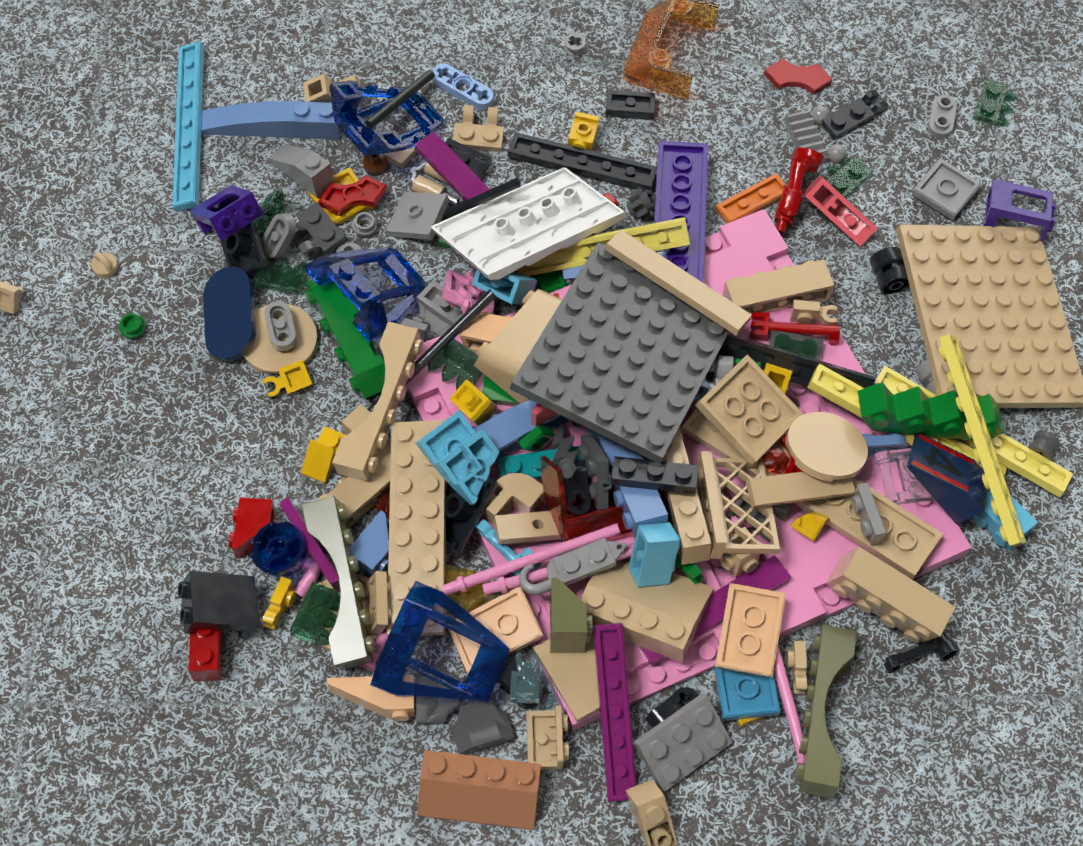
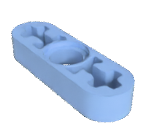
(460, 78)

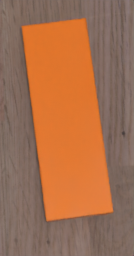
(752, 199)

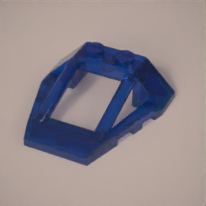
(346, 99)
(342, 270)
(405, 635)

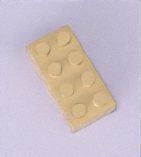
(890, 595)

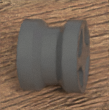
(1044, 444)

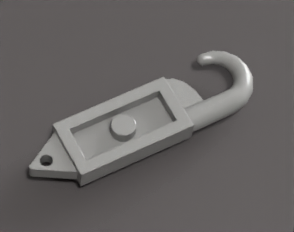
(576, 565)

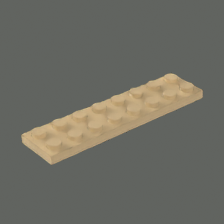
(415, 520)

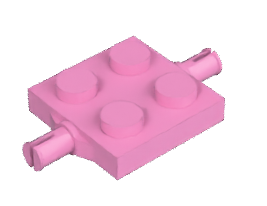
(459, 291)

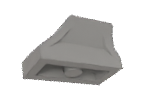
(436, 310)

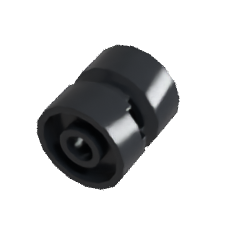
(890, 270)

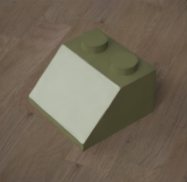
(568, 620)

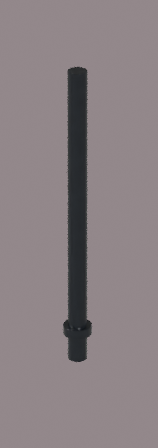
(448, 336)

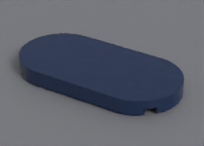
(229, 314)

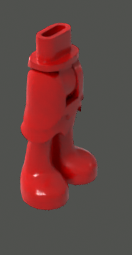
(802, 161)

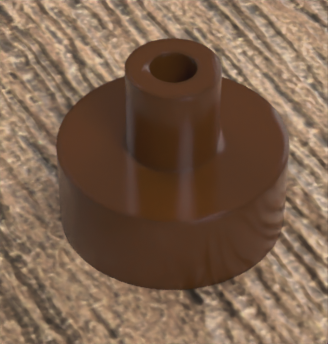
(375, 164)

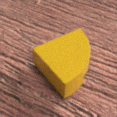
(810, 524)

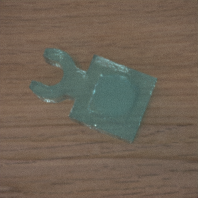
(525, 683)

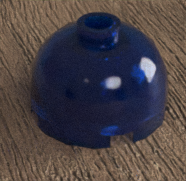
(279, 549)

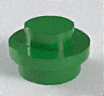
(131, 326)

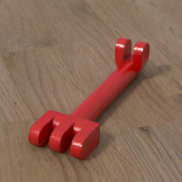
(761, 326)

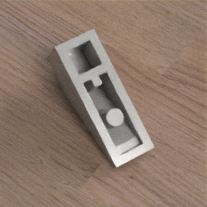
(304, 168)

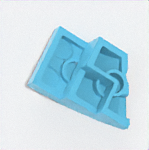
(460, 455)

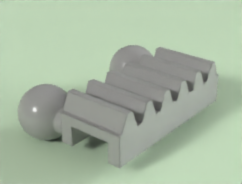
(806, 135)

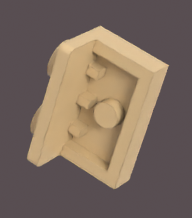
(545, 738)

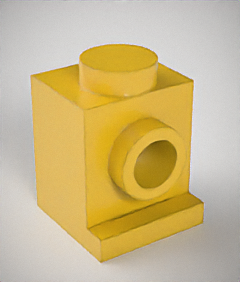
(584, 131)

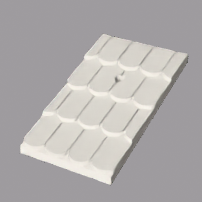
(528, 223)

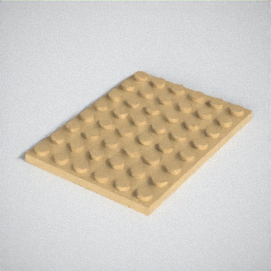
(1000, 304)

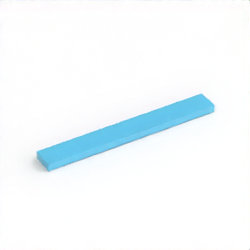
(188, 127)

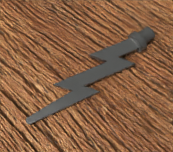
(563, 456)

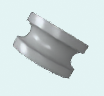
(575, 38)

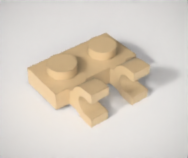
(479, 137)

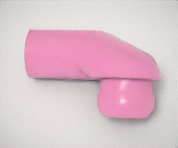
(311, 575)

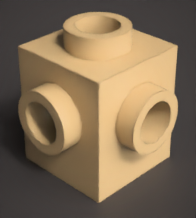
(739, 562)

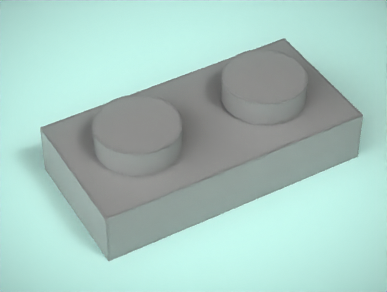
(871, 522)

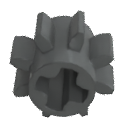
(641, 203)

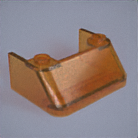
(649, 65)

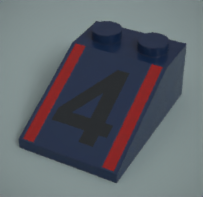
(949, 477)

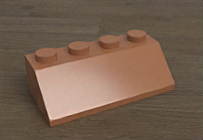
(478, 790)

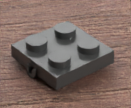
(597, 469)

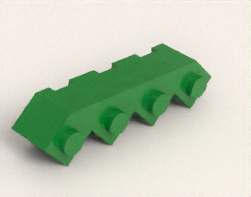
(352, 347)
(916, 413)

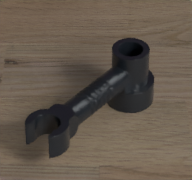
(941, 646)

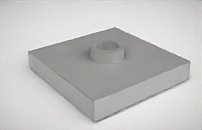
(946, 189)
(417, 214)

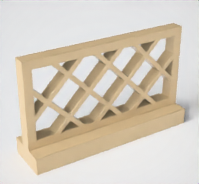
(714, 512)

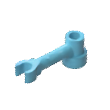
(489, 534)

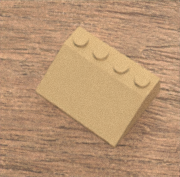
(651, 616)

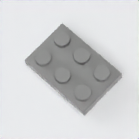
(682, 742)

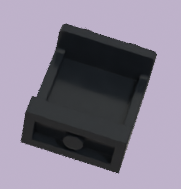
(219, 602)

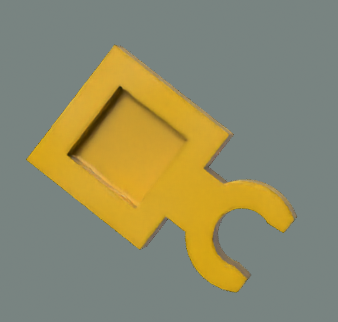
(292, 378)
(283, 596)

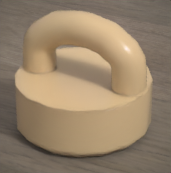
(104, 265)

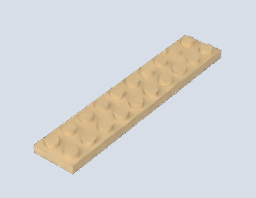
(907, 537)

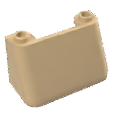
(510, 348)

